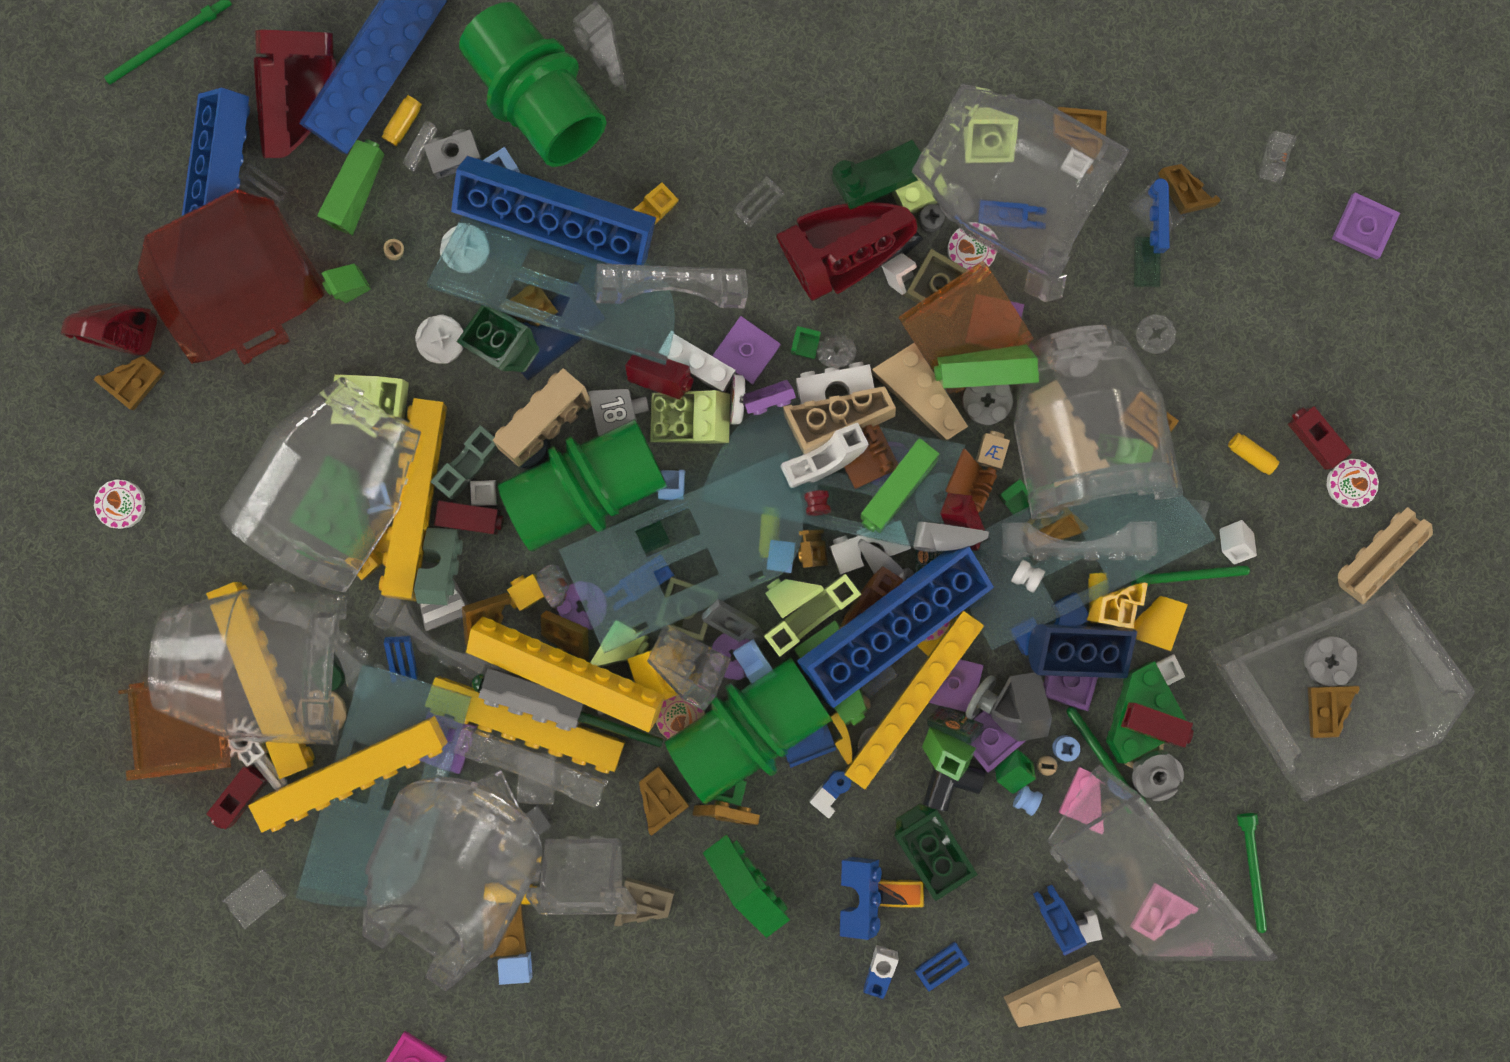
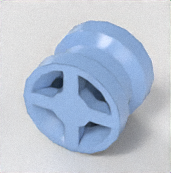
(1063, 744)
(1027, 800)

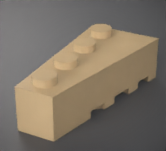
(1064, 994)

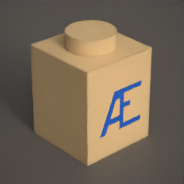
(992, 450)

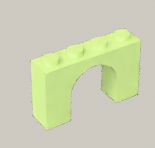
(812, 613)

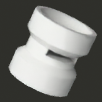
(1028, 576)

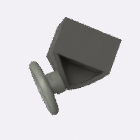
(1018, 710)

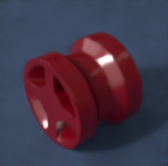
(817, 503)

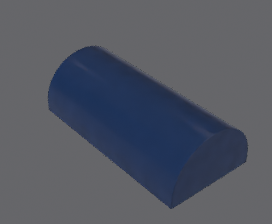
(551, 342)
(1081, 650)

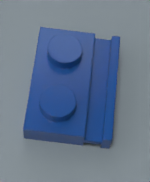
(811, 747)

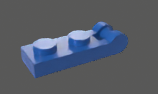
(1159, 215)

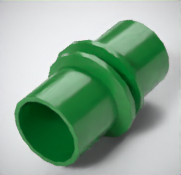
(532, 84)
(581, 485)
(747, 731)

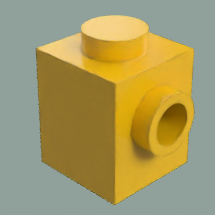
(525, 592)

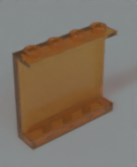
(965, 318)
(169, 745)

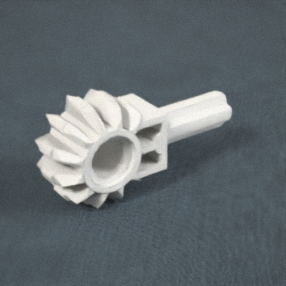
(255, 754)

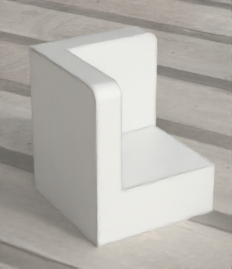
(898, 271)
(1238, 542)

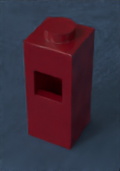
(668, 379)
(1319, 437)
(961, 512)
(468, 517)
(1157, 725)
(237, 797)

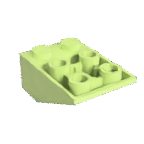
(385, 392)
(693, 419)

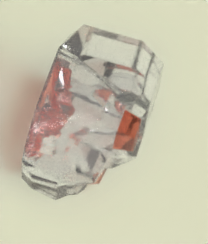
(553, 585)

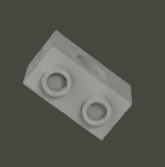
(438, 150)

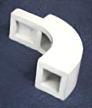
(832, 456)

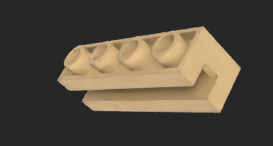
(1384, 555)

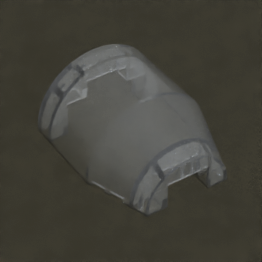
(1022, 154)
(1092, 423)
(324, 486)
(250, 665)
(450, 873)

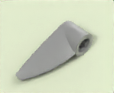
(941, 537)
(877, 558)

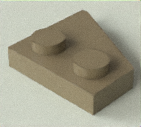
(650, 899)

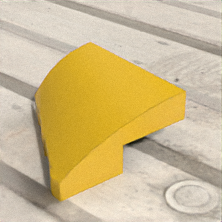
(1119, 606)
(1160, 622)

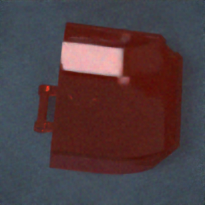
(228, 276)

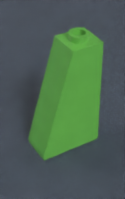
(352, 187)
(988, 368)
(899, 486)
(853, 707)

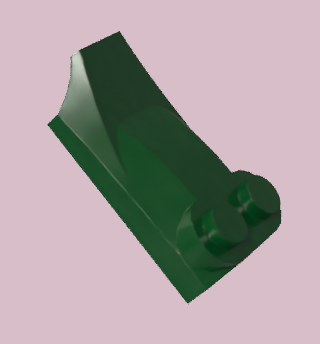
(877, 175)
(499, 340)
(933, 850)

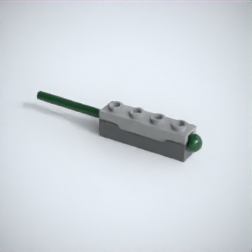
(545, 704)

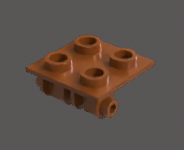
(874, 461)
(971, 480)

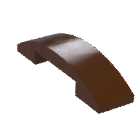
(876, 588)

